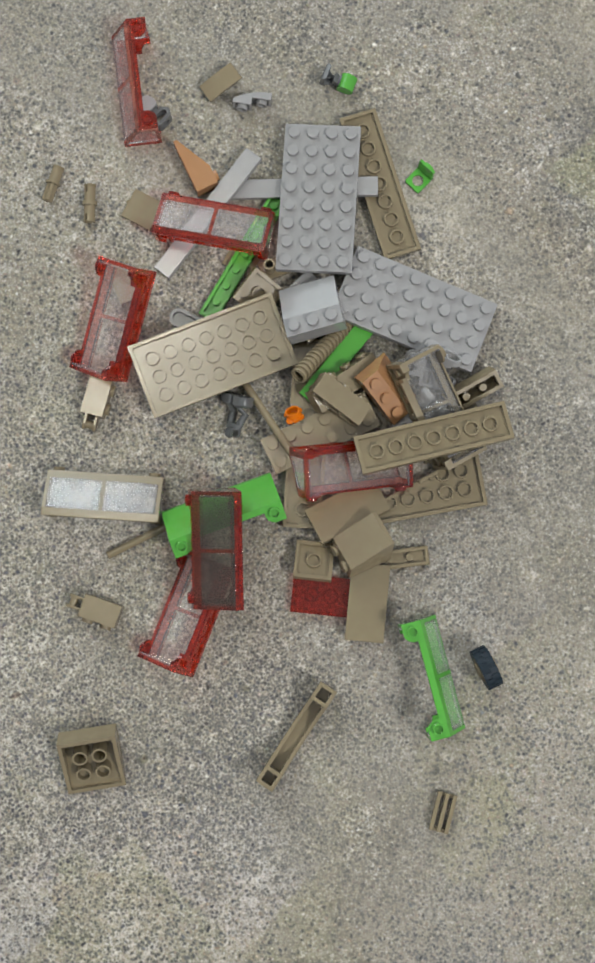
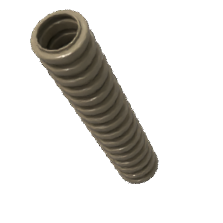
(318, 354)

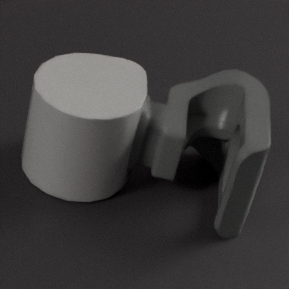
(151, 105)

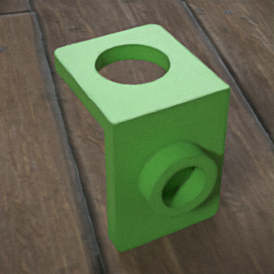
(425, 171)

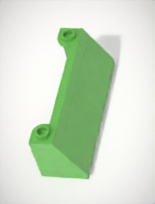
(258, 498)

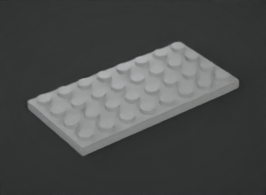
(318, 199)
(414, 307)

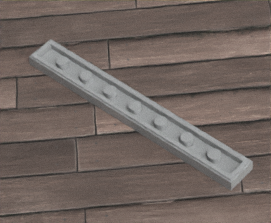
(271, 188)
(222, 193)

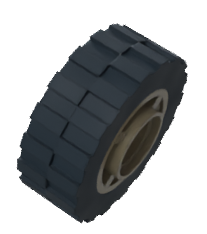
(486, 667)

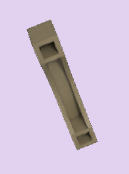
(296, 735)

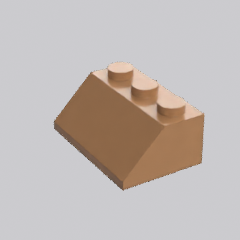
(381, 389)

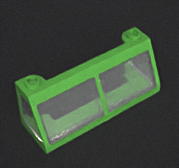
(449, 716)

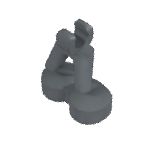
(239, 401)

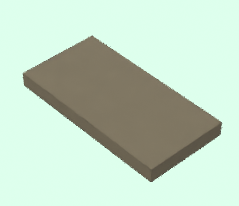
(343, 511)
(367, 605)

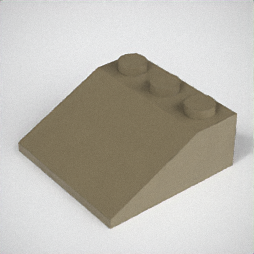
(91, 758)

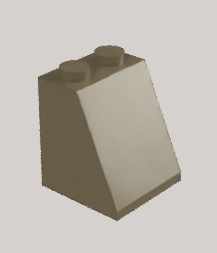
(363, 545)

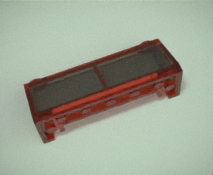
(216, 549)

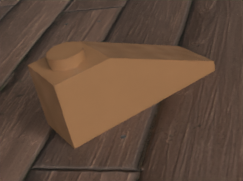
(199, 171)

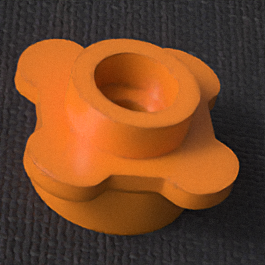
(293, 414)

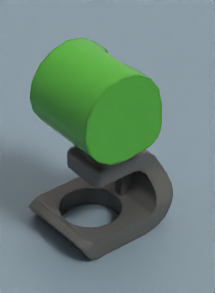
(345, 82)

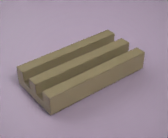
(439, 828)

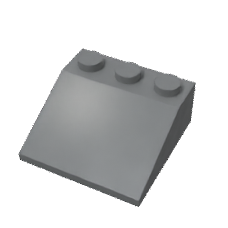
(312, 310)

